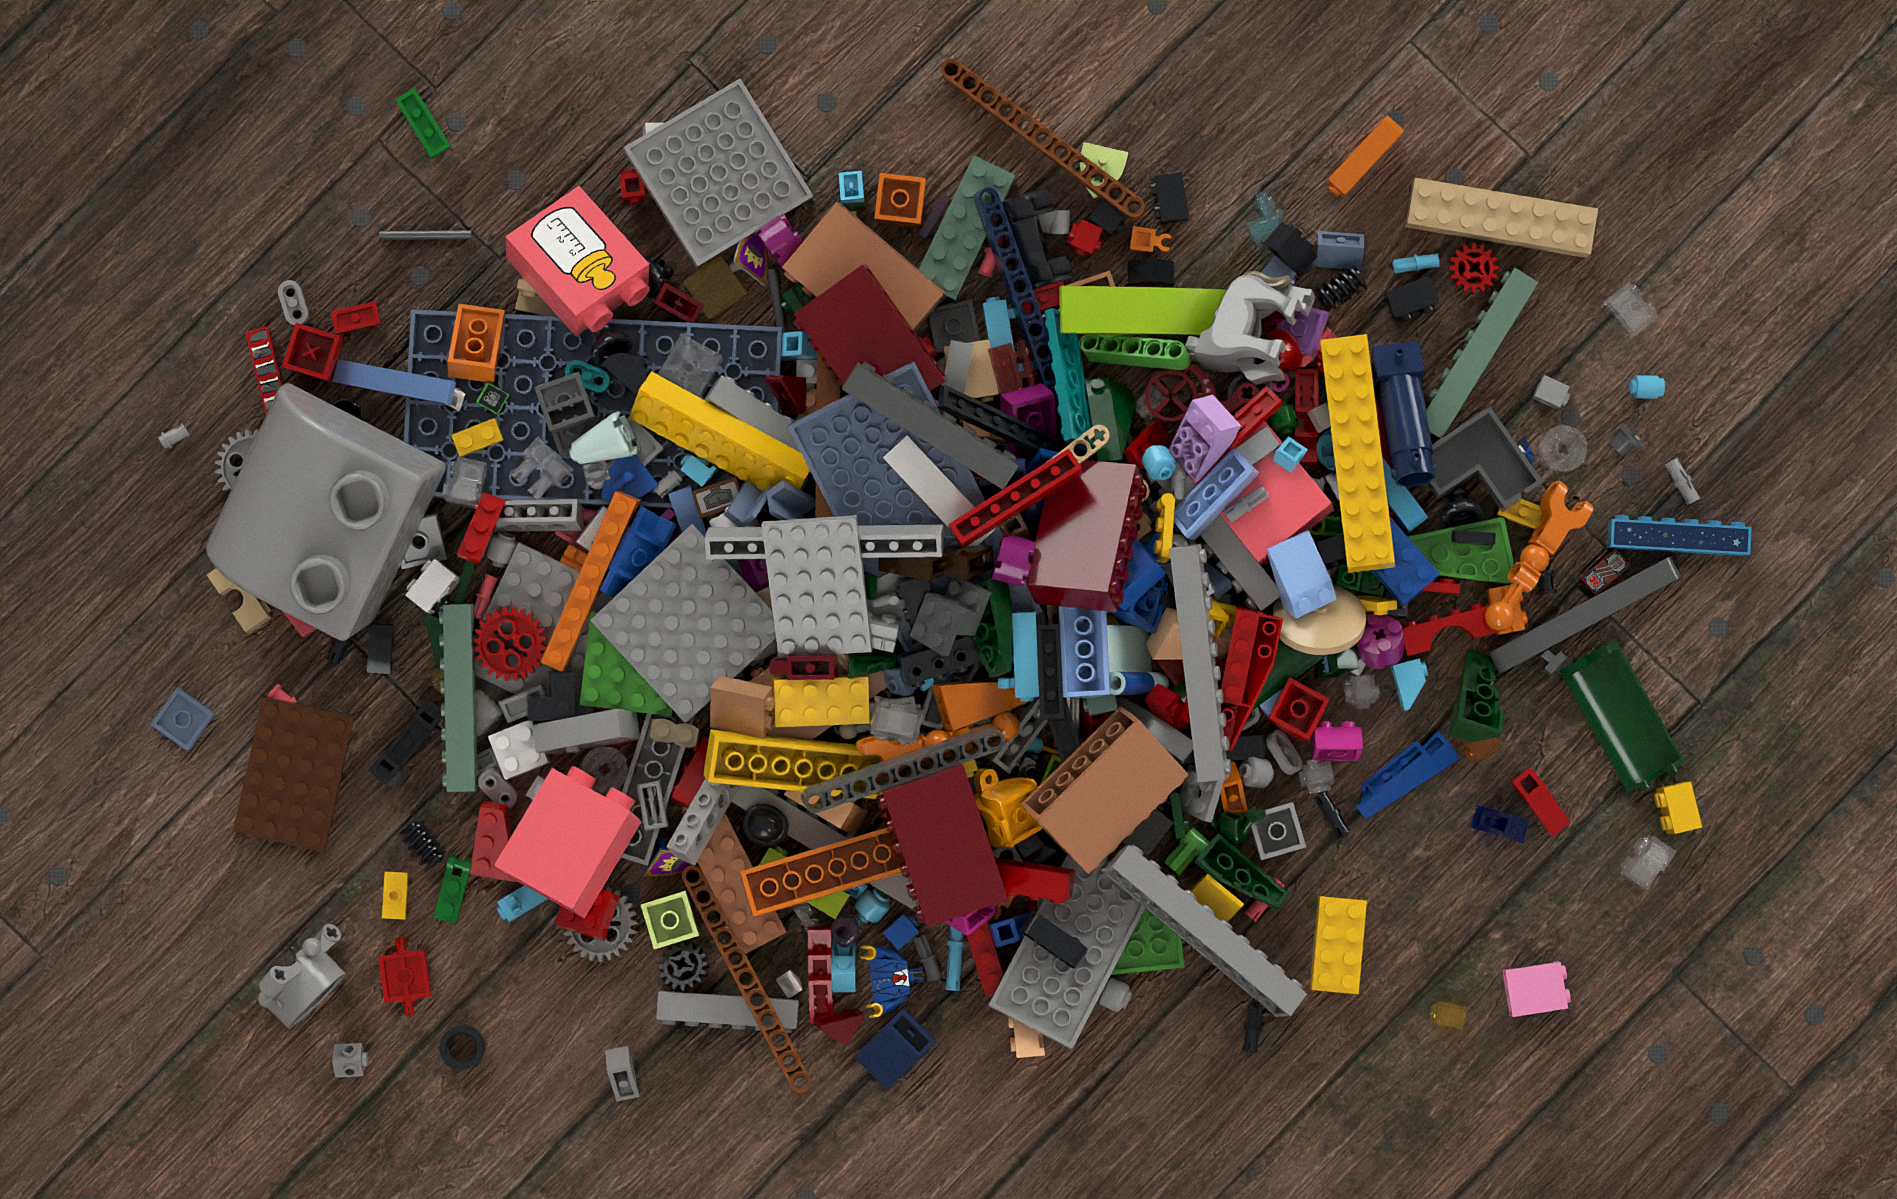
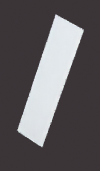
(929, 483)

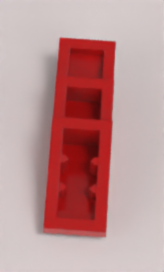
(1305, 399)
(820, 971)

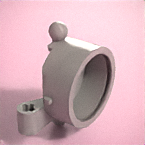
(299, 988)

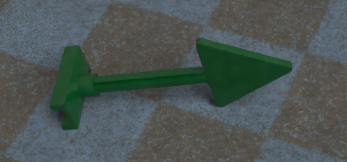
(432, 622)

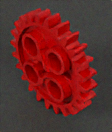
(522, 626)

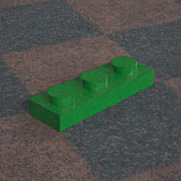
(423, 123)

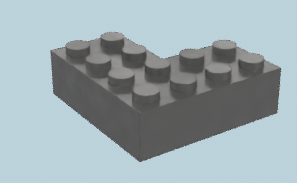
(1488, 451)

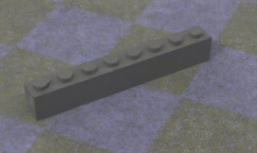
(930, 425)

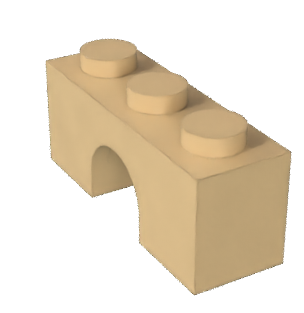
(253, 610)

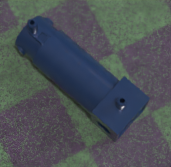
(1398, 380)

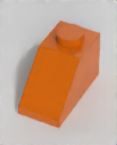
(1232, 793)

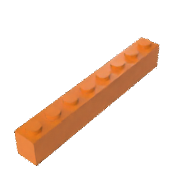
(589, 582)

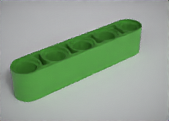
(1144, 355)

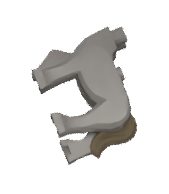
(1237, 327)

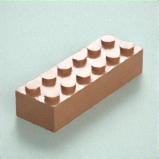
(721, 866)

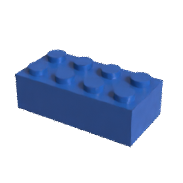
(1411, 569)

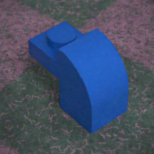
(1007, 930)

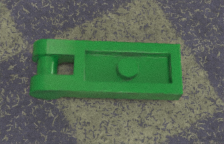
(452, 890)

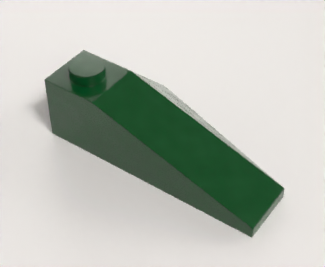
(1112, 407)
(995, 629)
(1477, 706)
(1233, 868)

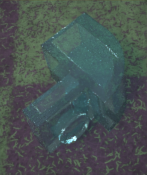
(1263, 227)

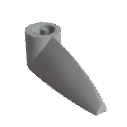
(1056, 222)

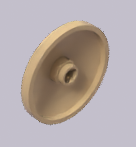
(1326, 629)

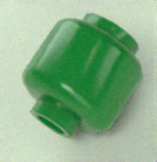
(1284, 421)

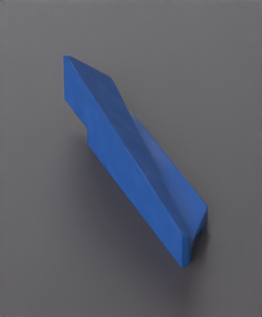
(1405, 773)

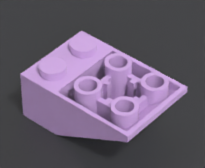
(1203, 436)

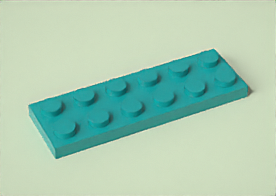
(1069, 379)

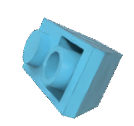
(796, 347)
(843, 967)

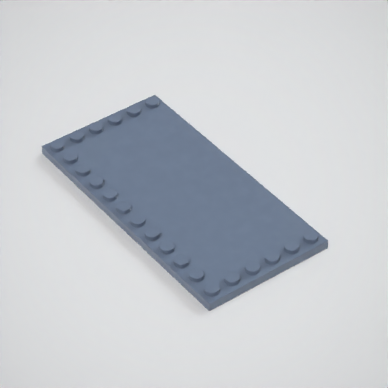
(846, 454)

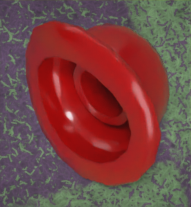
(1292, 357)

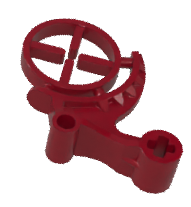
(1232, 404)

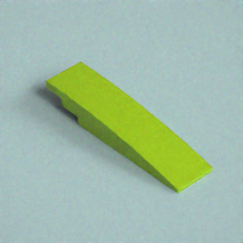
(1138, 310)

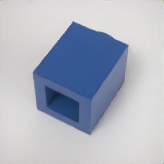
(902, 931)

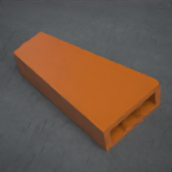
(1364, 157)
(971, 701)

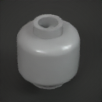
(501, 548)
(1256, 772)
(1115, 995)

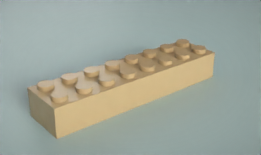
(1501, 217)

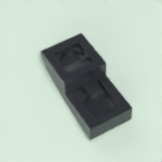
(380, 648)

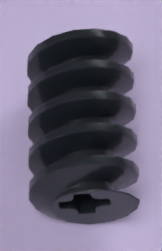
(1340, 288)
(423, 845)

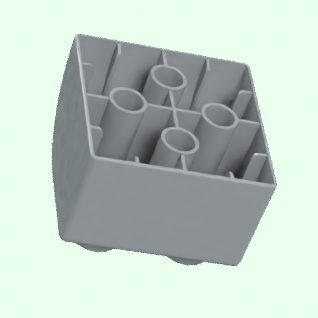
(322, 513)

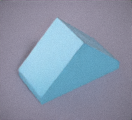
(851, 189)

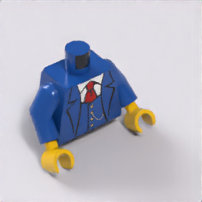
(889, 978)

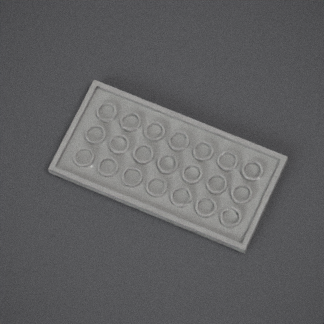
(1048, 992)

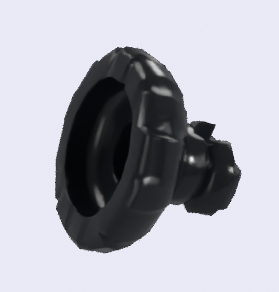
(657, 274)
(609, 344)
(1461, 509)

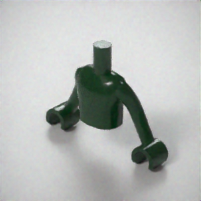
(1232, 826)

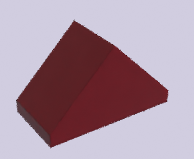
(677, 303)
(789, 392)
(840, 1025)

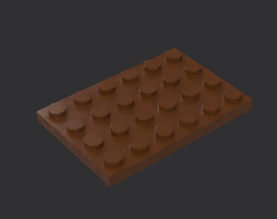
(293, 774)

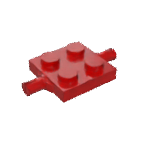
(404, 976)

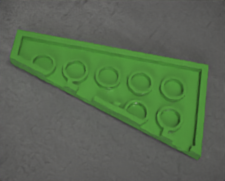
(1469, 561)

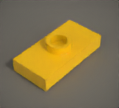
(395, 895)

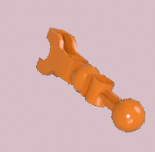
(1534, 558)
(1005, 722)

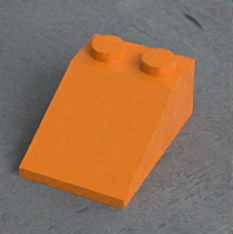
(475, 343)

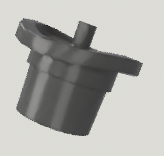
(1626, 440)

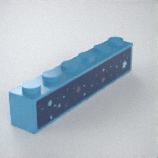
(1679, 537)

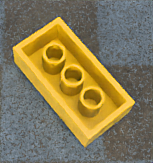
(820, 701)
(1338, 945)

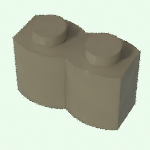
(681, 734)

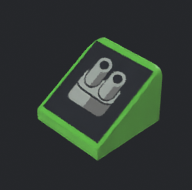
(492, 398)

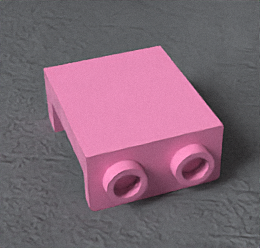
(1536, 989)

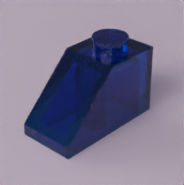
(1500, 824)

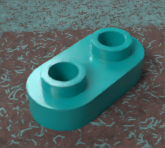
(588, 375)

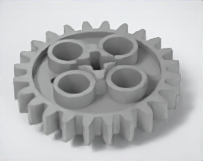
(240, 446)
(607, 948)

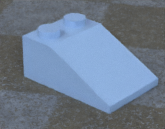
(1300, 575)

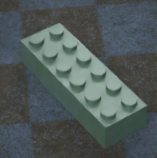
(961, 230)

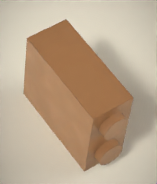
(741, 707)

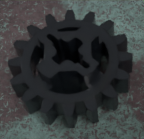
(686, 976)

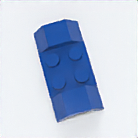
(637, 549)

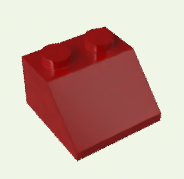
(1298, 710)

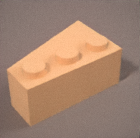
(1166, 641)
(845, 816)
(1025, 1040)

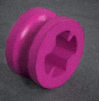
(1283, 387)

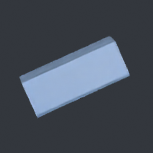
(1213, 494)
(1084, 653)

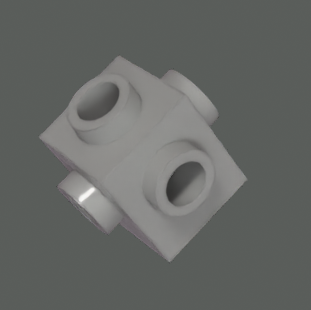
(349, 1060)

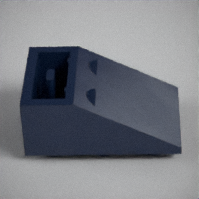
(895, 1048)

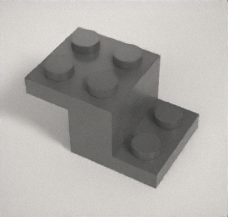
(566, 410)
(950, 614)

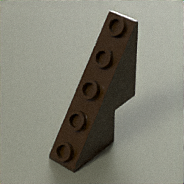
(954, 563)

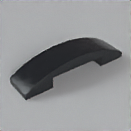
(407, 742)

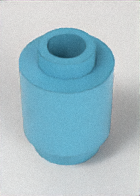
(1647, 387)

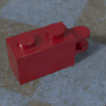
(806, 667)

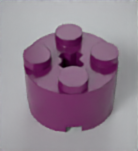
(779, 239)
(1013, 560)
(1381, 641)

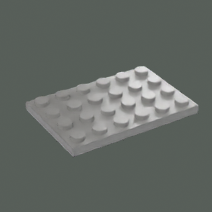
(817, 586)

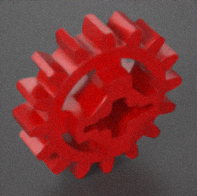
(1466, 261)

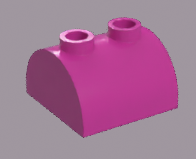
(1337, 743)

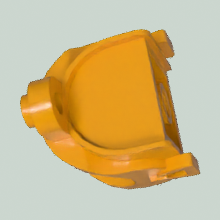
(1001, 807)

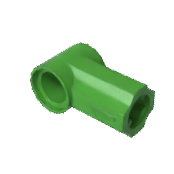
(1186, 851)

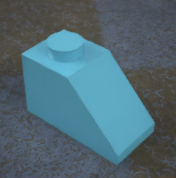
(1409, 680)

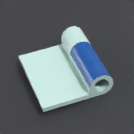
(1131, 662)

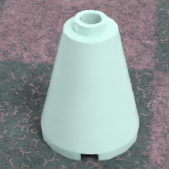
(605, 441)

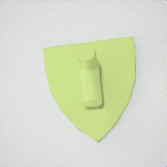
(1108, 159)

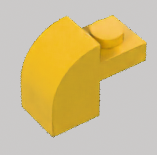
(1222, 615)

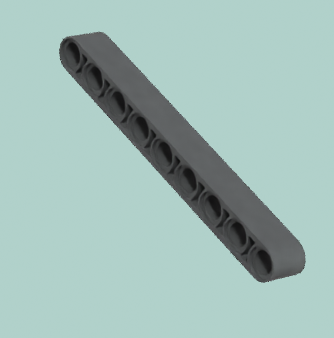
(1584, 614)
(892, 765)

